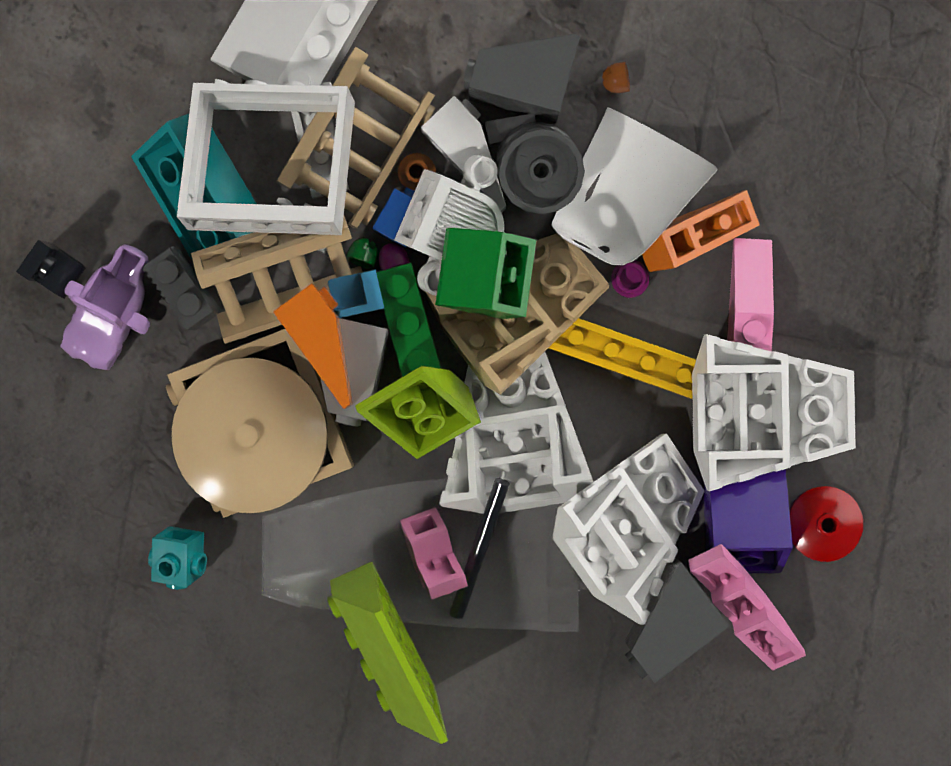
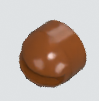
(616, 78)

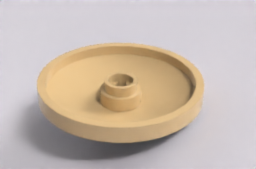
(249, 435)

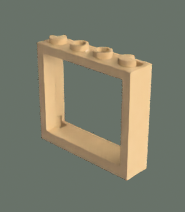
(336, 441)

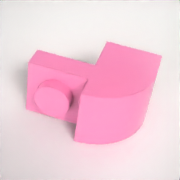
(432, 553)

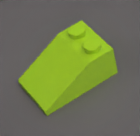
(422, 409)

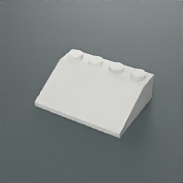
(291, 39)

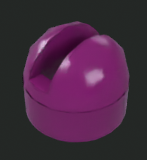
(392, 256)

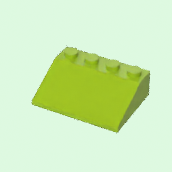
(387, 651)

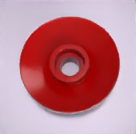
(807, 517)

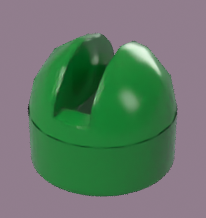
(363, 253)

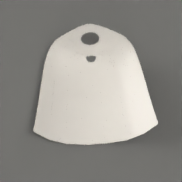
(638, 192)

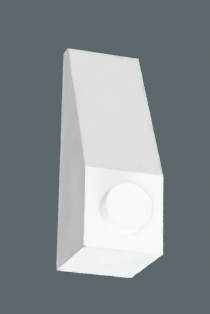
(458, 137)

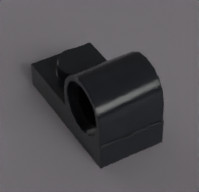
(51, 267)

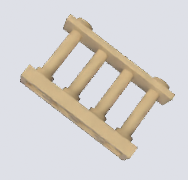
(319, 139)
(254, 254)

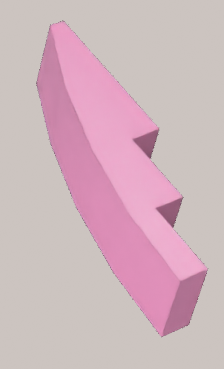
(747, 607)

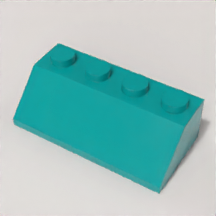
(161, 166)

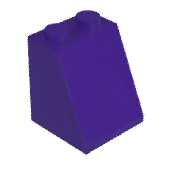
(751, 521)

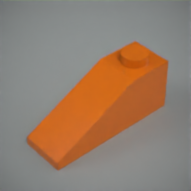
(701, 232)
(317, 333)

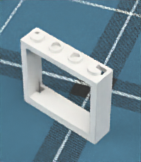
(258, 217)

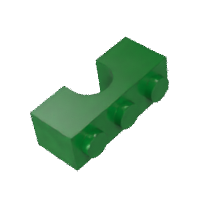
(407, 319)

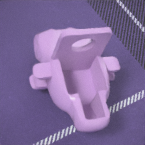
(107, 309)

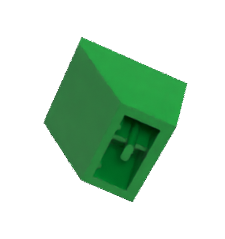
(486, 272)

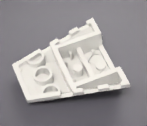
(765, 411)
(521, 439)
(628, 526)

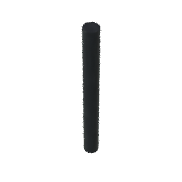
(480, 546)

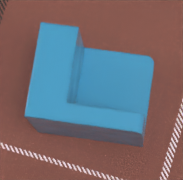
(356, 293)

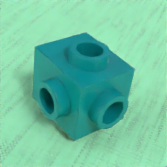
(177, 557)

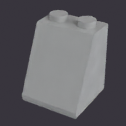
(364, 355)

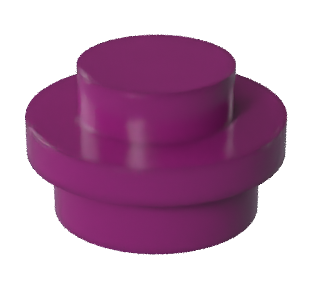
(630, 279)

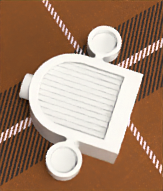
(448, 204)

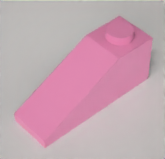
(751, 293)

